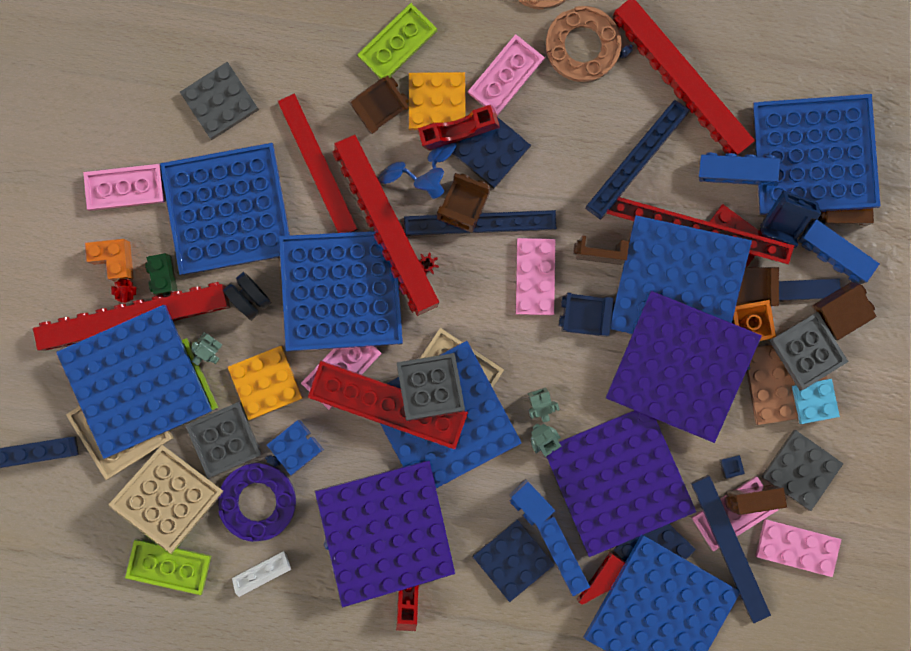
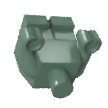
(205, 349)
(542, 404)
(544, 439)

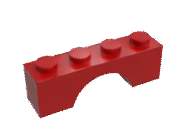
(476, 123)

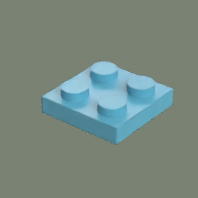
(816, 402)

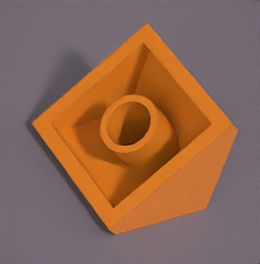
(756, 318)

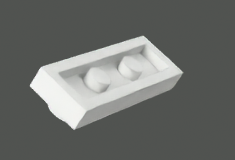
(261, 574)

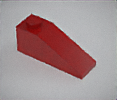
(602, 579)
(407, 609)

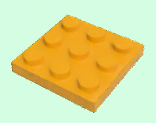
(436, 98)
(265, 382)

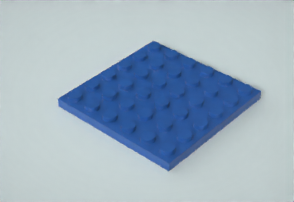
(822, 150)
(225, 208)
(681, 264)
(338, 292)
(134, 381)
(484, 433)
(661, 604)

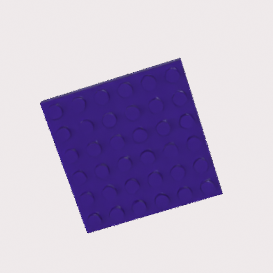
(683, 366)
(619, 481)
(384, 532)

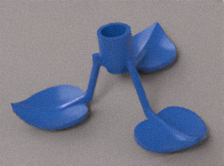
(429, 181)

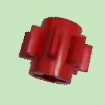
(432, 261)
(123, 290)

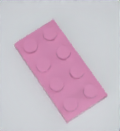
(506, 74)
(124, 187)
(535, 276)
(353, 359)
(739, 522)
(798, 548)

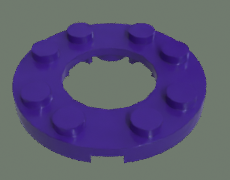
(229, 507)

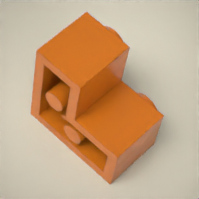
(114, 254)

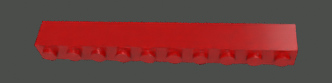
(682, 77)
(386, 225)
(760, 246)
(179, 304)

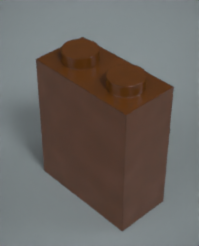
(845, 310)
(756, 499)

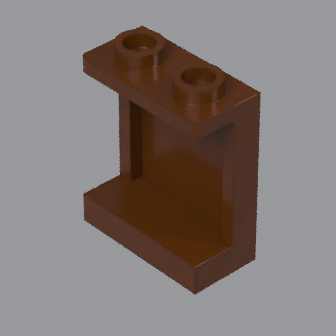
(379, 103)
(464, 202)
(856, 216)
(616, 257)
(759, 285)

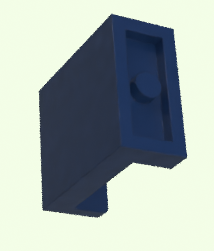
(789, 218)
(586, 314)

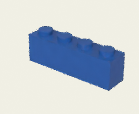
(739, 169)
(838, 252)
(563, 556)

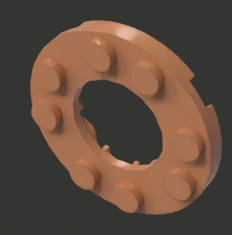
(590, 18)

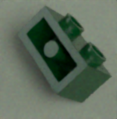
(161, 274)

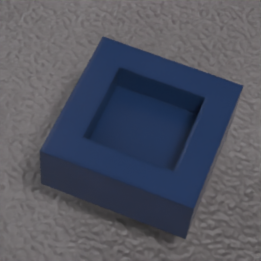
(732, 466)

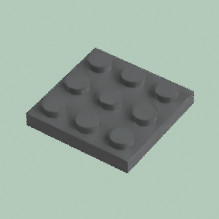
(219, 100)
(808, 351)
(430, 387)
(223, 439)
(802, 470)

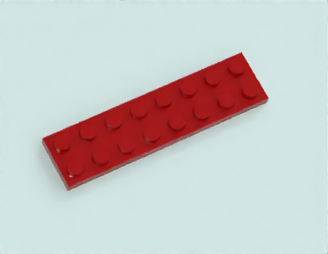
(380, 404)

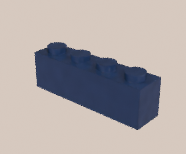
(38, 451)

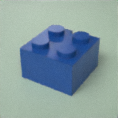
(294, 448)
(531, 502)

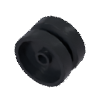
(249, 294)

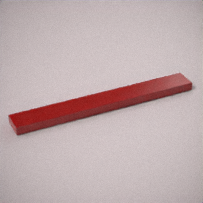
(317, 164)

